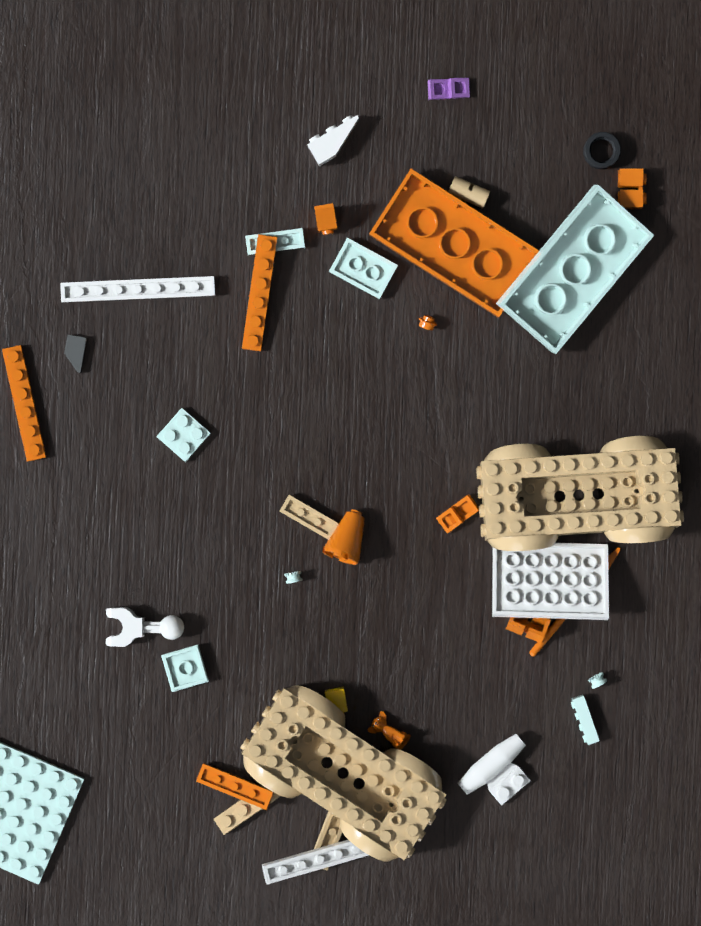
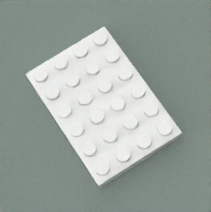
(552, 582)

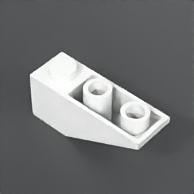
(329, 144)

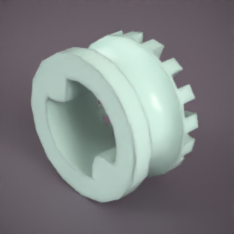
(293, 577)
(598, 680)

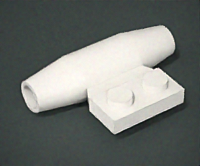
(497, 771)

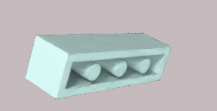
(584, 717)

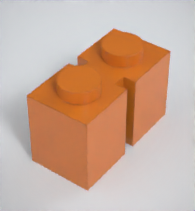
(631, 179)
(534, 630)

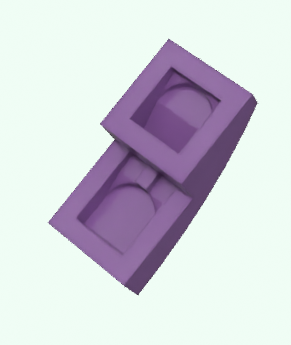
(448, 88)

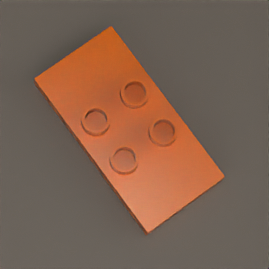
(452, 241)

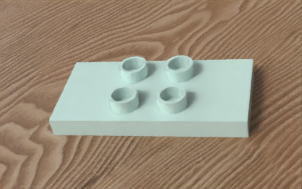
(575, 269)

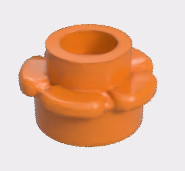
(427, 322)

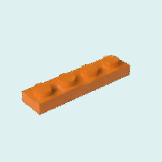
(235, 786)

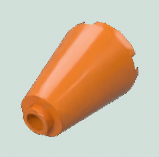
(346, 539)

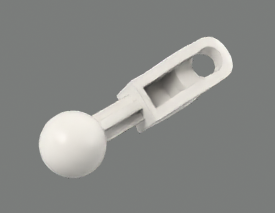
(134, 626)

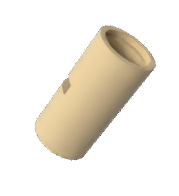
(469, 192)

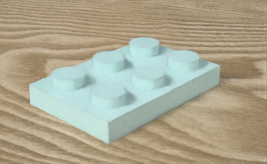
(363, 268)

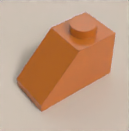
(325, 218)

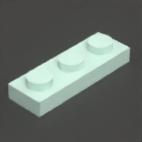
(285, 240)

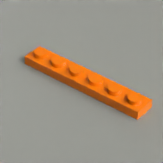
(259, 292)
(24, 403)

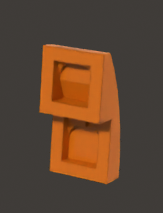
(458, 513)

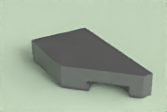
(75, 351)

